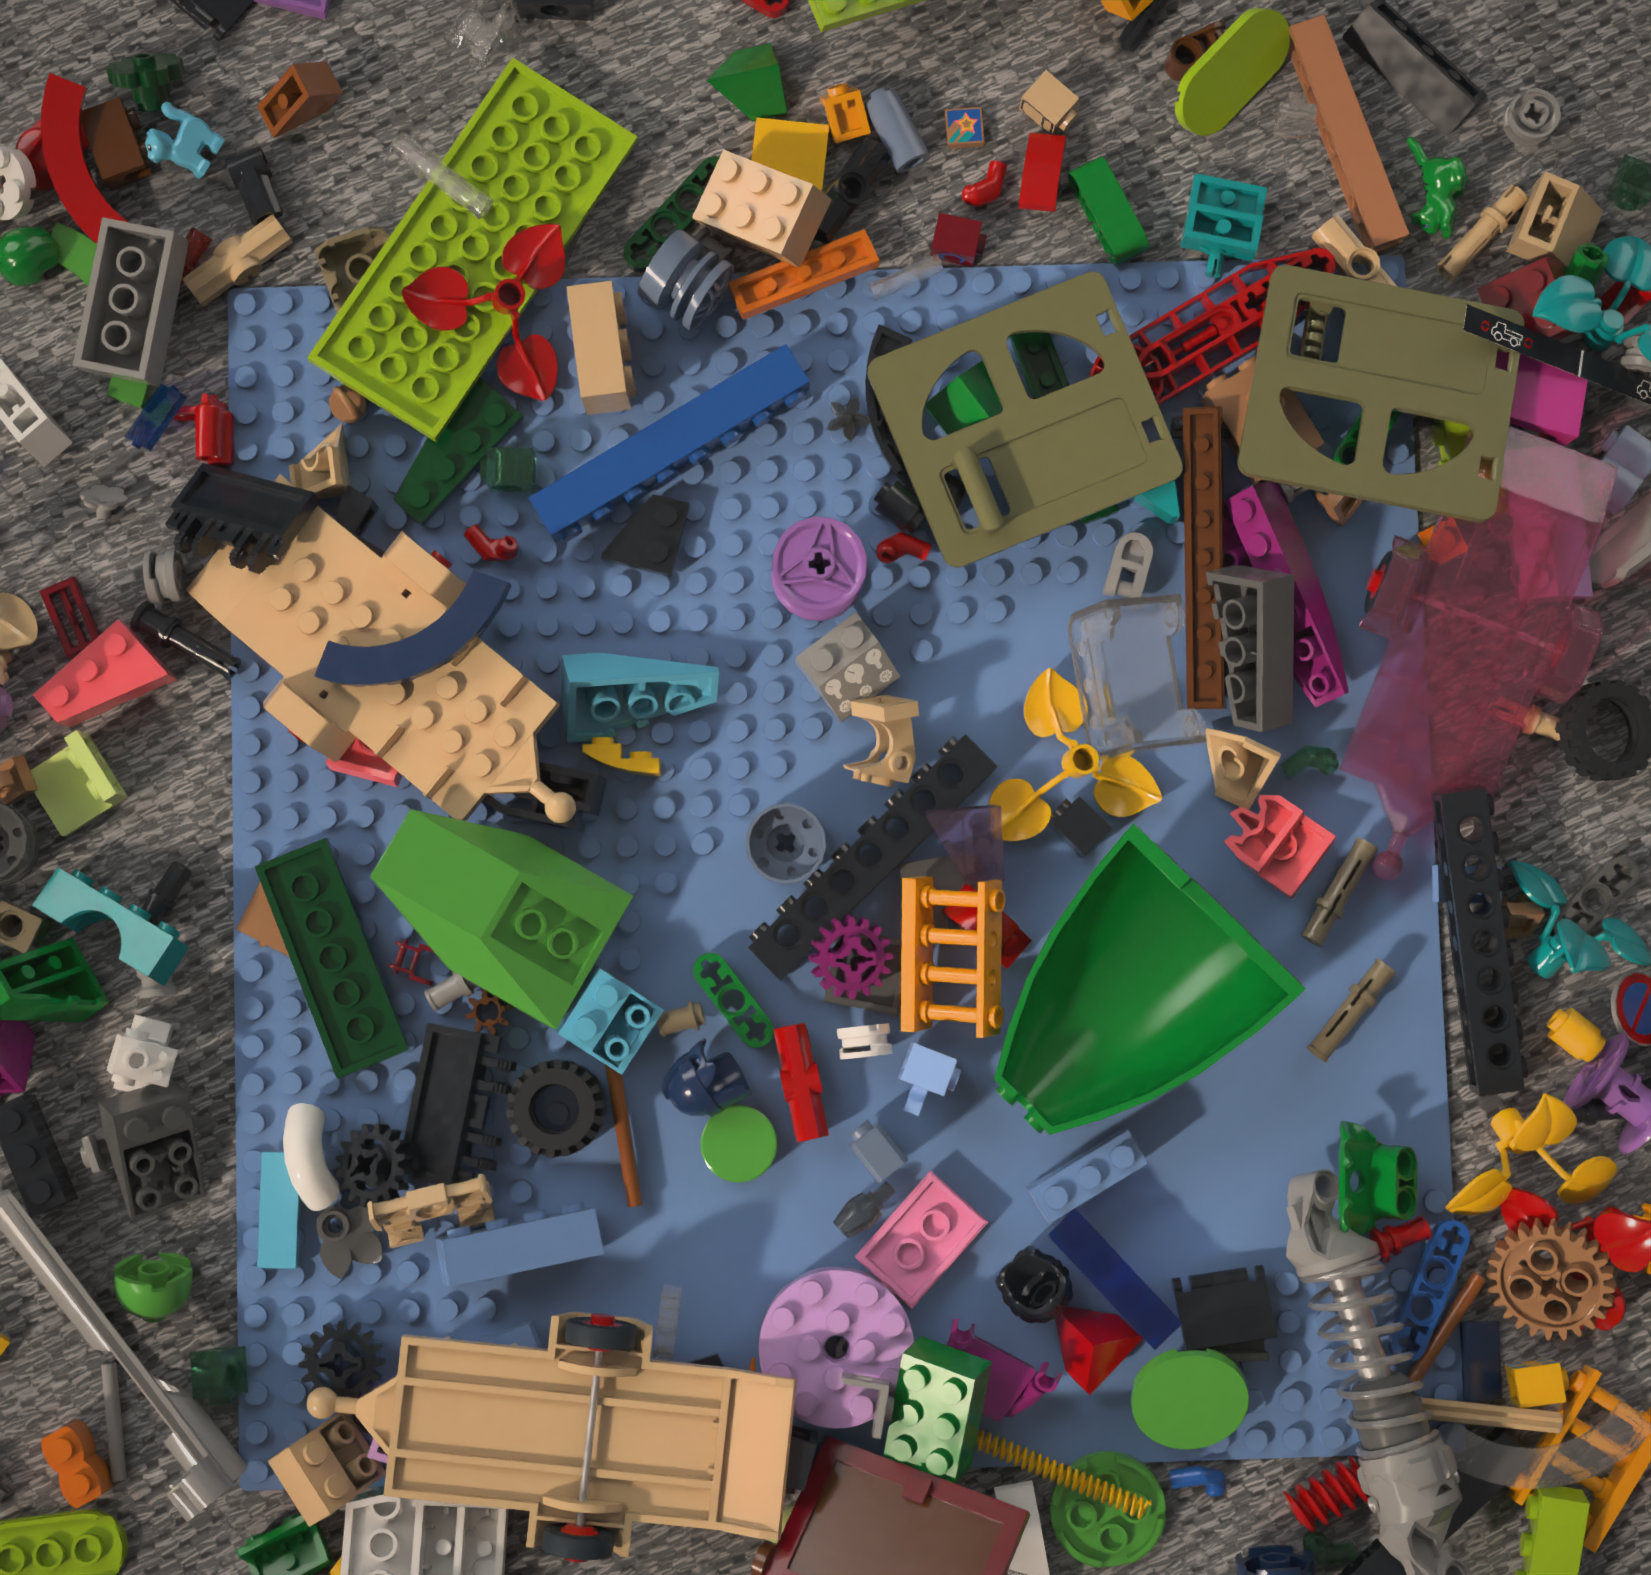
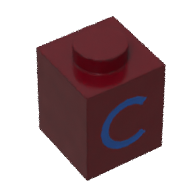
(958, 239)

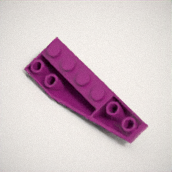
(1265, 536)

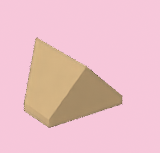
(324, 468)
(1239, 766)

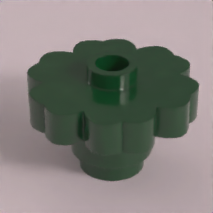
(146, 77)

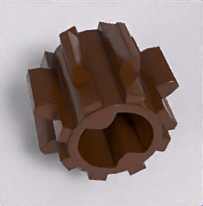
(491, 1023)

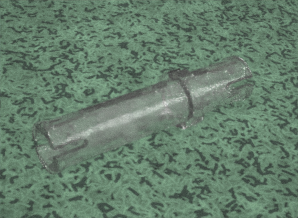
(429, 166)

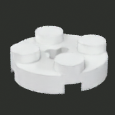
(19, 180)

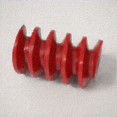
(1326, 1495)

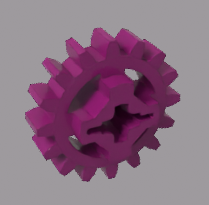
(851, 972)

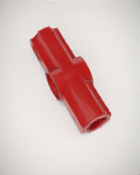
(801, 1082)

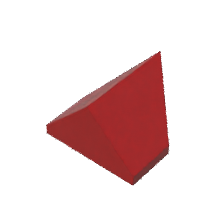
(1093, 1344)

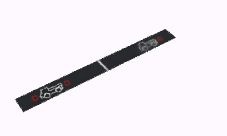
(1557, 354)

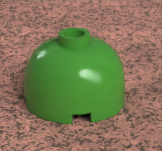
(153, 1287)

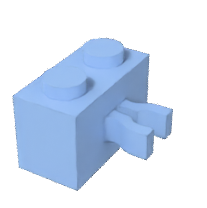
(926, 1072)

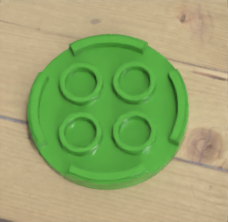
(1189, 1398)
(1101, 1533)

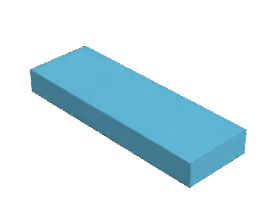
(278, 1215)

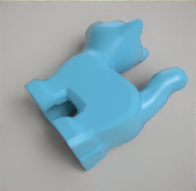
(188, 143)

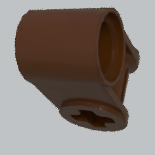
(1193, 47)

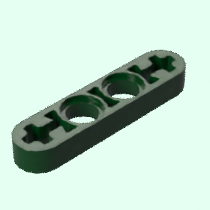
(669, 210)

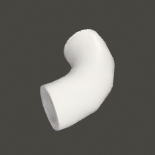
(305, 1157)

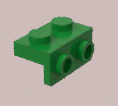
(287, 1549)

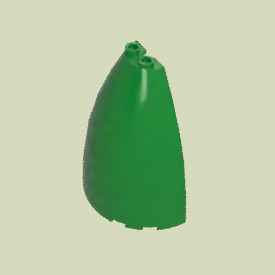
(1134, 992)

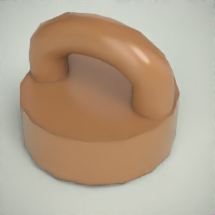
(347, 404)

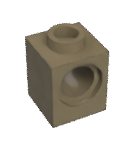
(33, 930)

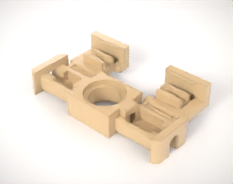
(404, 1214)

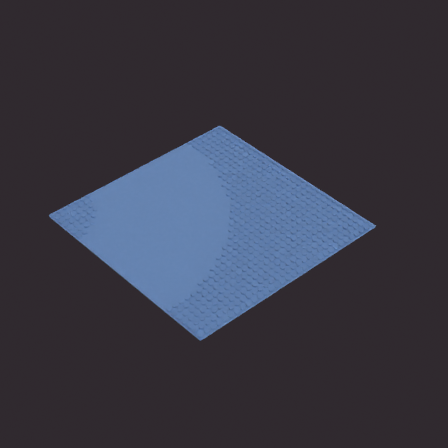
(677, 843)

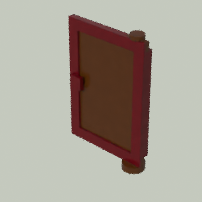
(889, 1520)

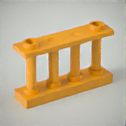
(917, 963)
(1608, 1492)

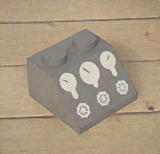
(847, 666)

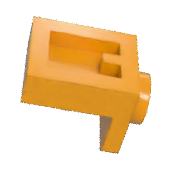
(845, 112)

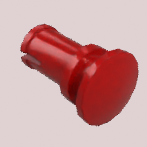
(1401, 1236)

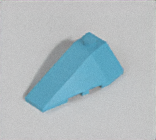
(619, 691)

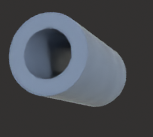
(896, 129)

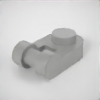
(1134, 555)

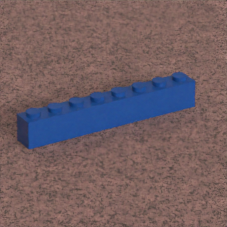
(670, 444)

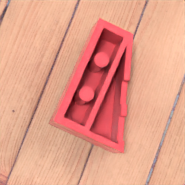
(103, 676)

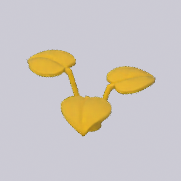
(1123, 782)
(1548, 1125)

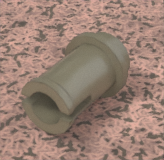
(681, 1019)

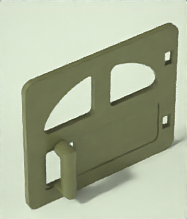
(1394, 355)
(1049, 453)

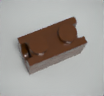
(115, 143)

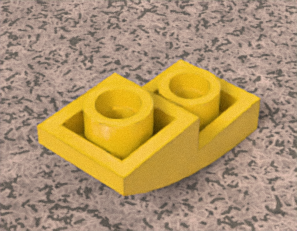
(611, 755)

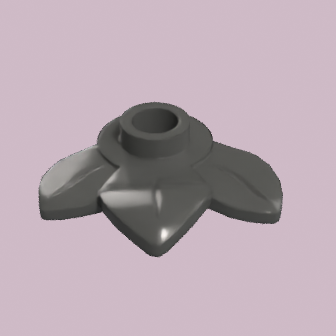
(354, 1242)

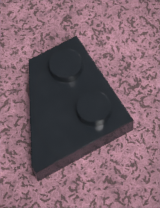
(651, 537)

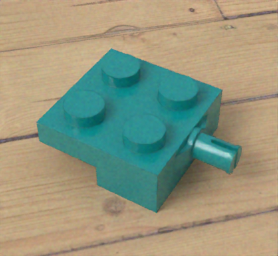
(1223, 220)

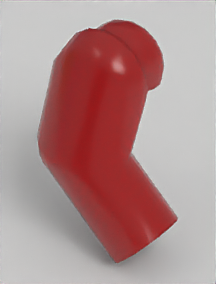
(987, 189)
(900, 546)
(491, 549)

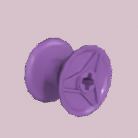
(840, 557)
(1618, 1090)

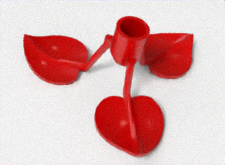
(538, 259)
(1618, 1233)

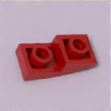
(1042, 172)

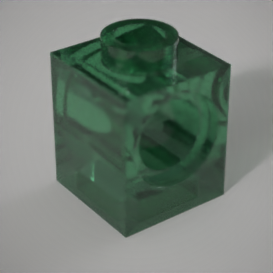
(509, 469)
(219, 1374)

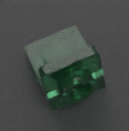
(1631, 184)

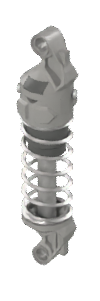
(1400, 1456)

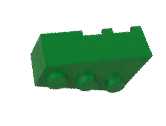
(49, 985)

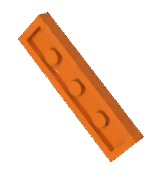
(819, 270)

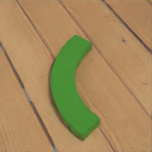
(77, 255)

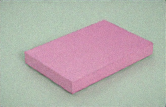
(921, 1239)

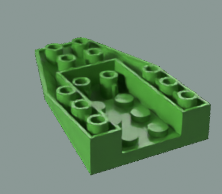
(501, 909)

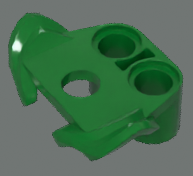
(1385, 1180)

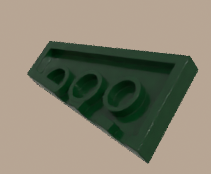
(446, 464)

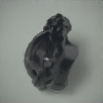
(1035, 1286)

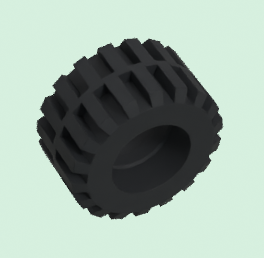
(523, 1116)

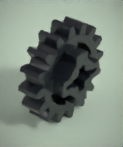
(374, 1165)
(342, 1345)

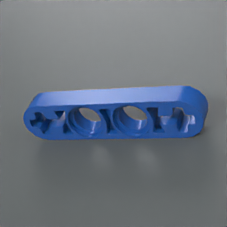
(1435, 1292)

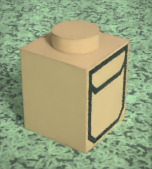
(1050, 104)

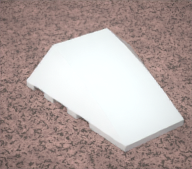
(422, 1538)

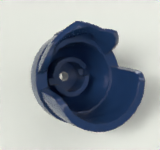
(704, 1086)

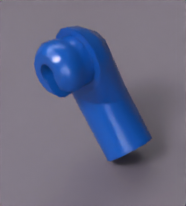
(1197, 1476)

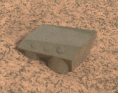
(347, 259)

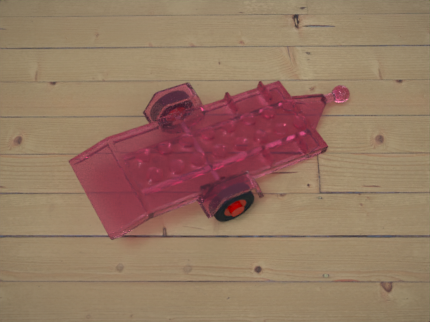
(1472, 633)

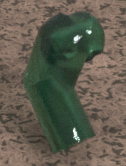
(1310, 756)

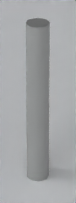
(114, 1422)

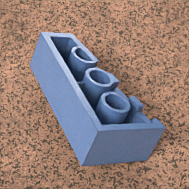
(518, 1246)

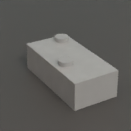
(131, 302)

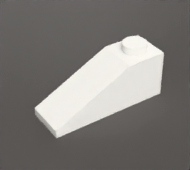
(29, 419)

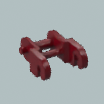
(397, 966)

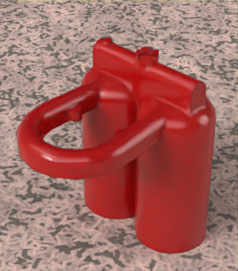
(212, 430)

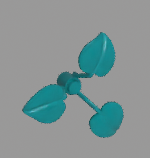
(1572, 304)
(1572, 942)

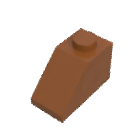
(299, 97)

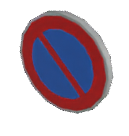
(1633, 1007)

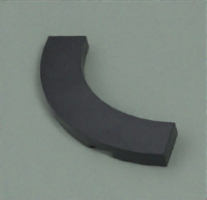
(885, 341)

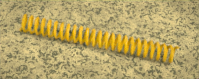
(1054, 1472)

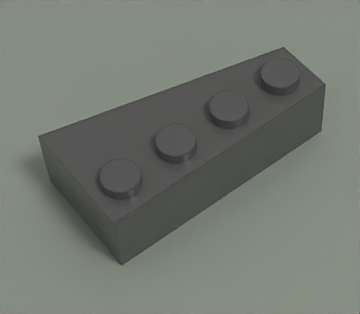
(1257, 643)

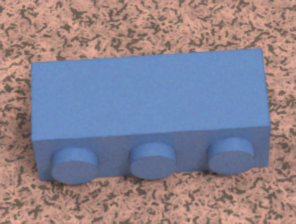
(1086, 1175)

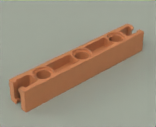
(1346, 135)

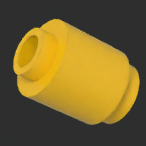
(1575, 1034)

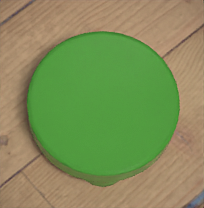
(739, 1143)

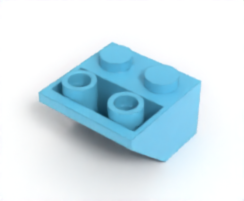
(609, 1019)

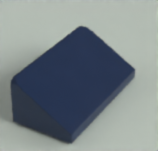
(1480, 1360)

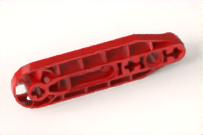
(1228, 319)

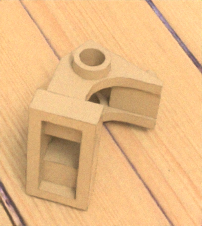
(894, 737)

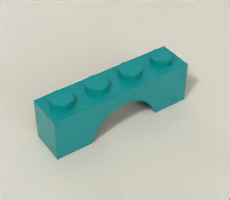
(143, 945)

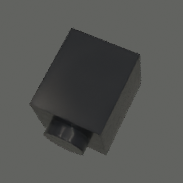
(1079, 825)

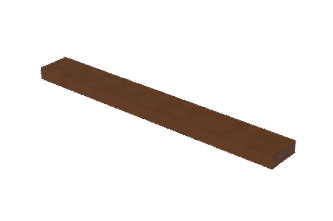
(1203, 553)

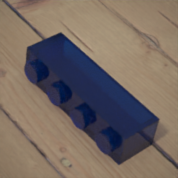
(1113, 1278)

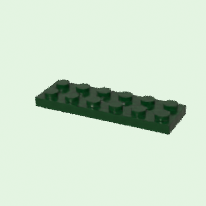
(332, 958)

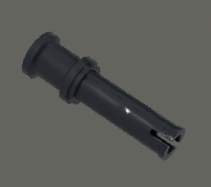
(171, 633)

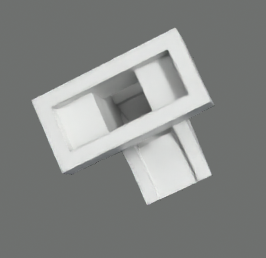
(142, 1055)

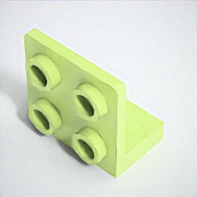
(76, 784)

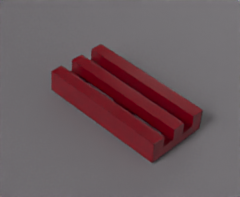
(46, 594)

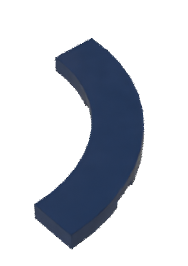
(422, 651)

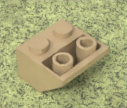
(1554, 221)
(326, 1468)

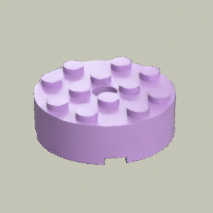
(827, 1305)

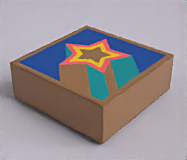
(964, 127)

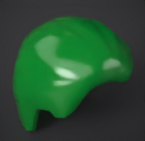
(27, 255)

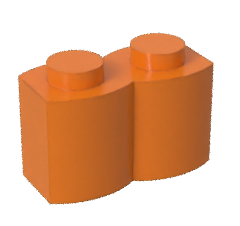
(80, 1470)

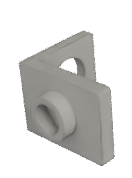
(884, 1404)

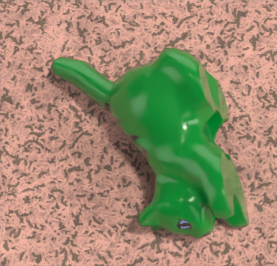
(1443, 182)

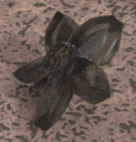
(847, 418)

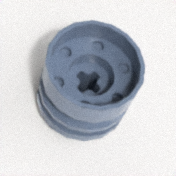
(680, 276)
(783, 865)

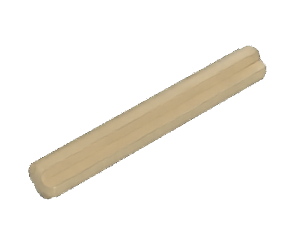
(1494, 1415)

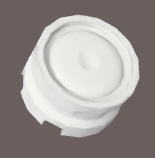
(864, 1036)

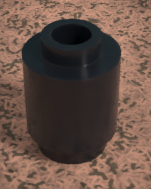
(900, 506)

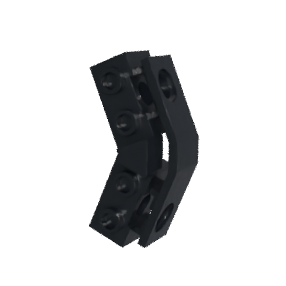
(584, 787)

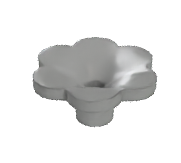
(103, 499)

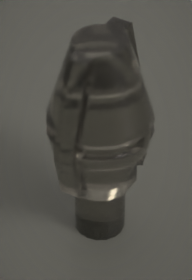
(863, 1211)

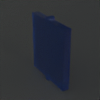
(155, 417)

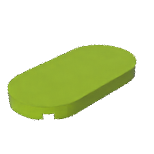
(1232, 71)
(63, 1544)

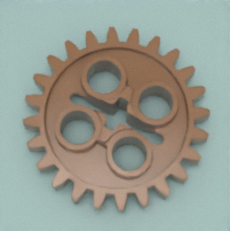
(1569, 1255)

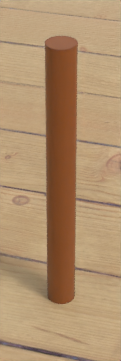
(624, 1137)
(1447, 1327)

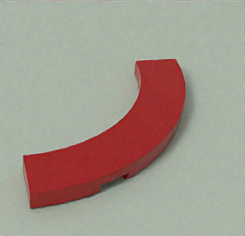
(65, 158)

